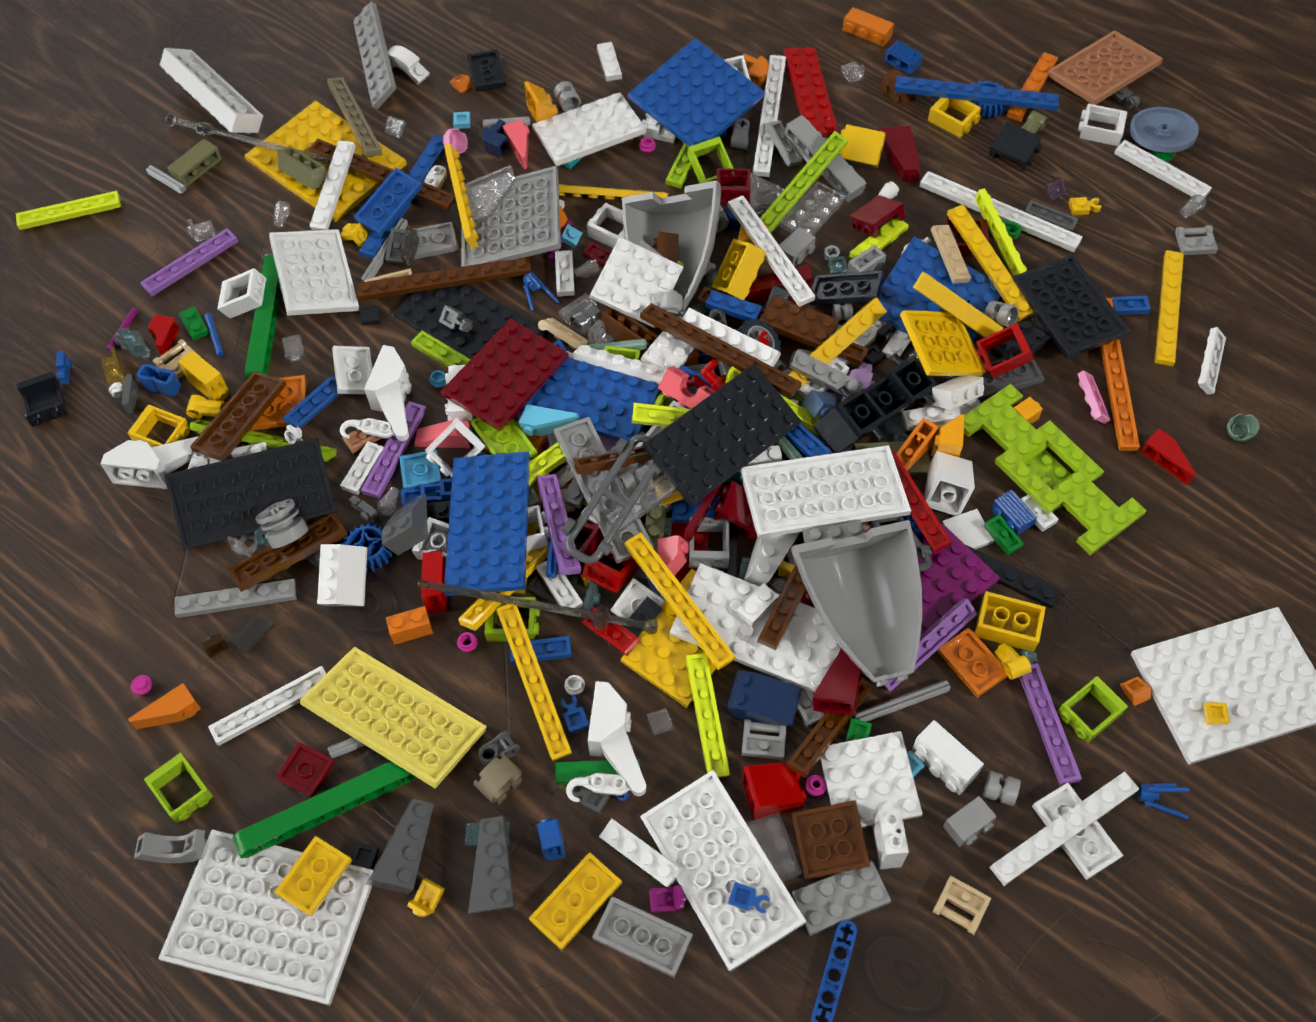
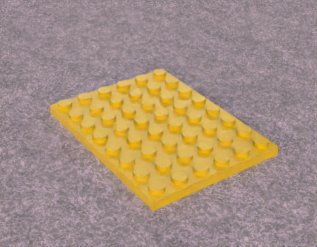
(300, 133)

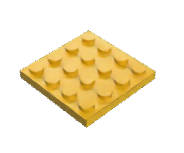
(942, 344)

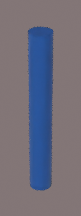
(214, 335)

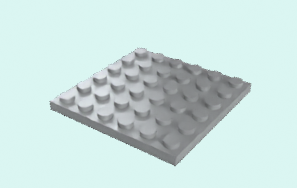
(522, 224)

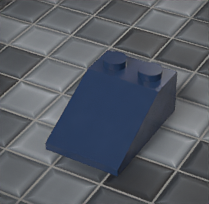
(763, 699)

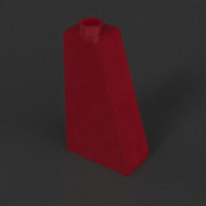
(901, 152)
(762, 285)
(839, 687)

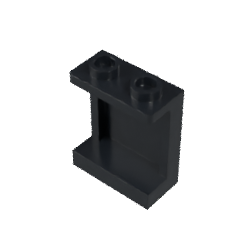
(1016, 145)
(42, 399)

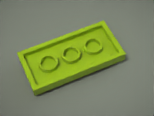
(509, 440)

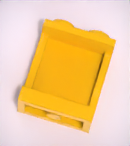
(863, 145)

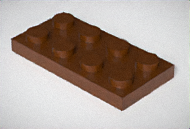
(799, 322)

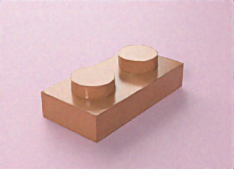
(358, 440)

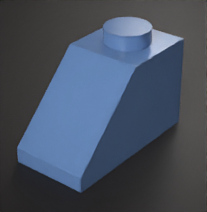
(819, 403)

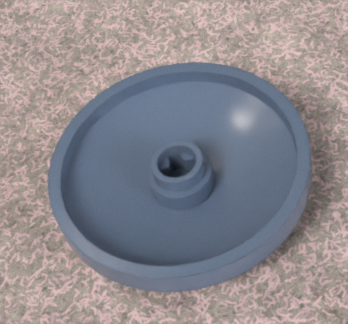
(1164, 129)

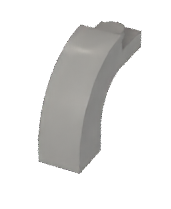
(170, 848)

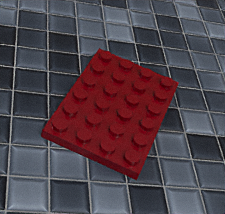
(504, 374)

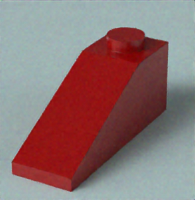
(1167, 454)

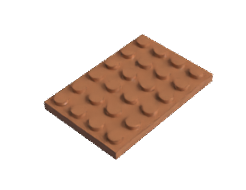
(1104, 67)

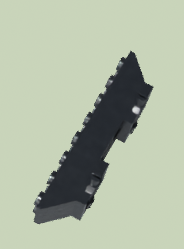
(876, 405)

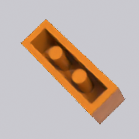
(868, 26)

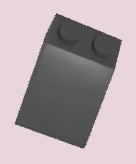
(406, 526)

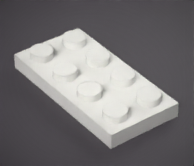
(668, 351)
(1089, 849)

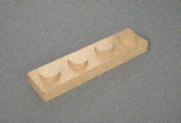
(950, 254)

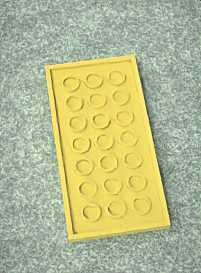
(394, 716)

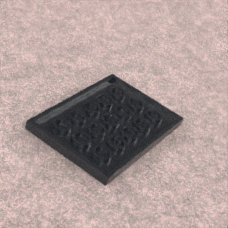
(1070, 306)

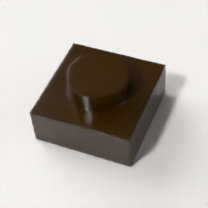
(214, 645)

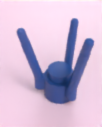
(533, 283)
(1150, 792)

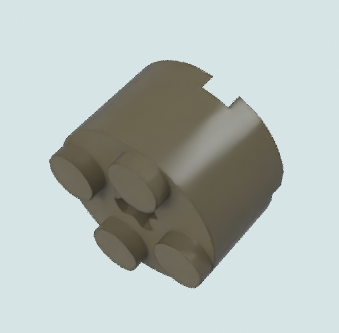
(498, 779)

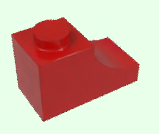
(164, 331)

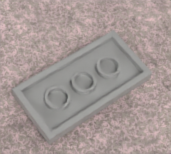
(840, 898)
(642, 937)

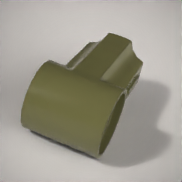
(1035, 122)

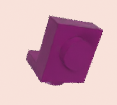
(666, 899)

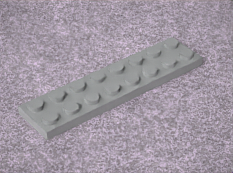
(374, 55)
(579, 441)

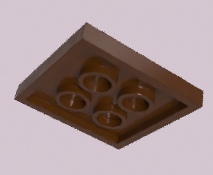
(830, 840)

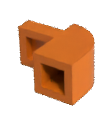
(757, 69)

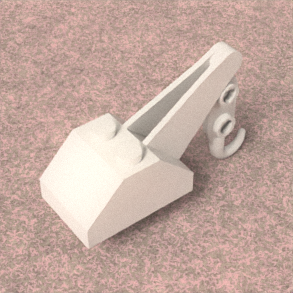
(385, 393)
(145, 466)
(609, 739)

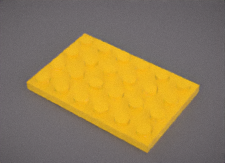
(662, 656)

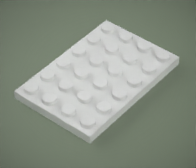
(588, 129)
(313, 272)

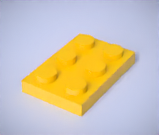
(313, 876)

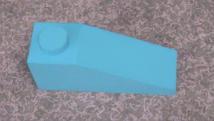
(543, 421)

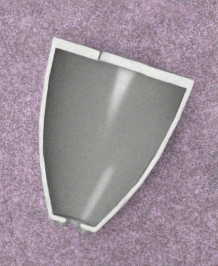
(689, 215)
(868, 597)

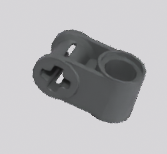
(740, 136)
(499, 745)

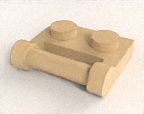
(173, 365)
(966, 899)

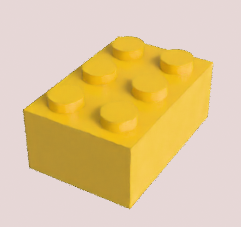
(739, 269)
(1009, 621)

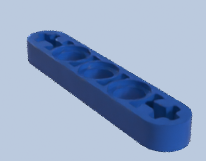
(840, 966)

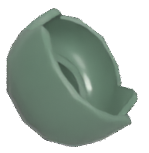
(1242, 427)

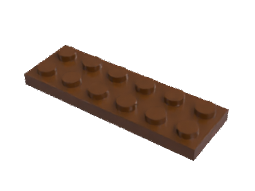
(238, 416)
(273, 560)

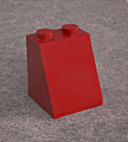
(772, 789)

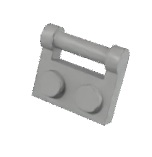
(1196, 245)
(763, 745)

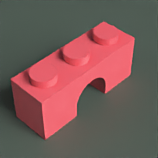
(674, 385)

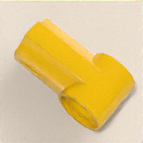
(200, 406)
(1013, 663)

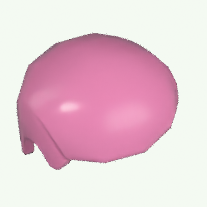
(456, 139)

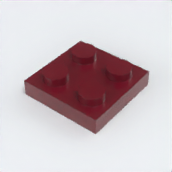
(305, 770)

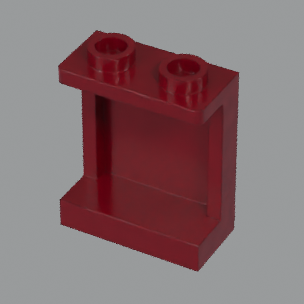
(876, 213)
(735, 508)

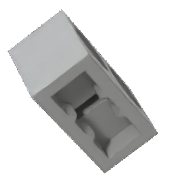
(869, 260)

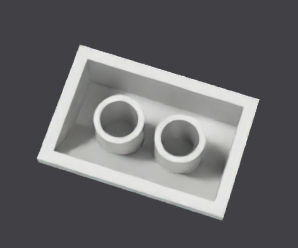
(342, 575)

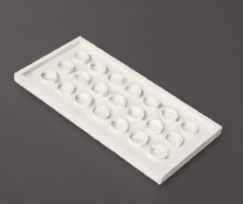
(824, 491)
(803, 651)
(715, 848)

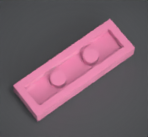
(1093, 397)

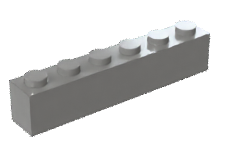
(839, 172)

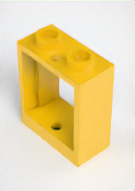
(948, 122)
(204, 377)
(149, 418)

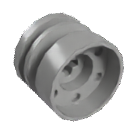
(281, 523)

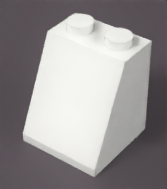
(949, 483)

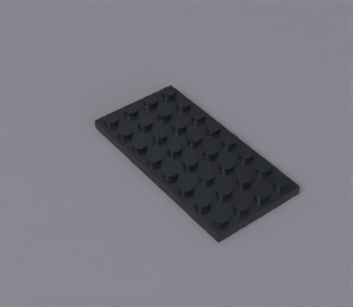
(424, 309)
(721, 434)
(230, 493)

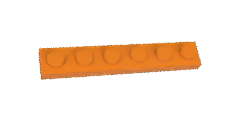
(1034, 83)

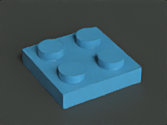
(418, 470)

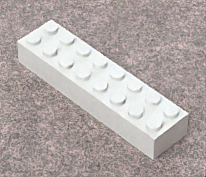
(211, 91)

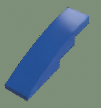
(434, 492)

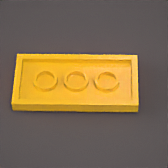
(575, 901)

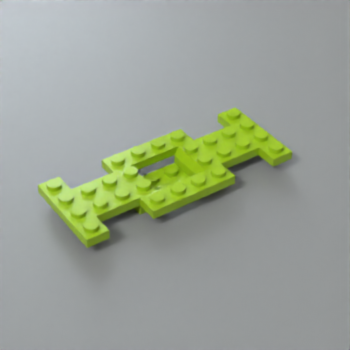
(1044, 476)

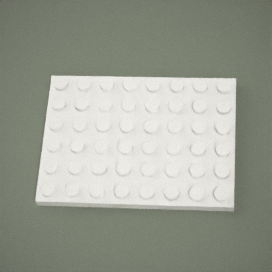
(1244, 663)
(247, 933)

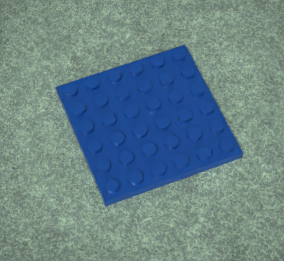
(696, 94)
(898, 291)

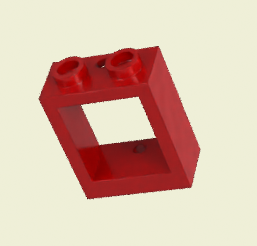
(999, 338)
(434, 570)
(613, 579)

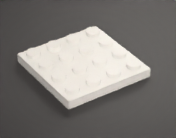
(634, 279)
(872, 773)

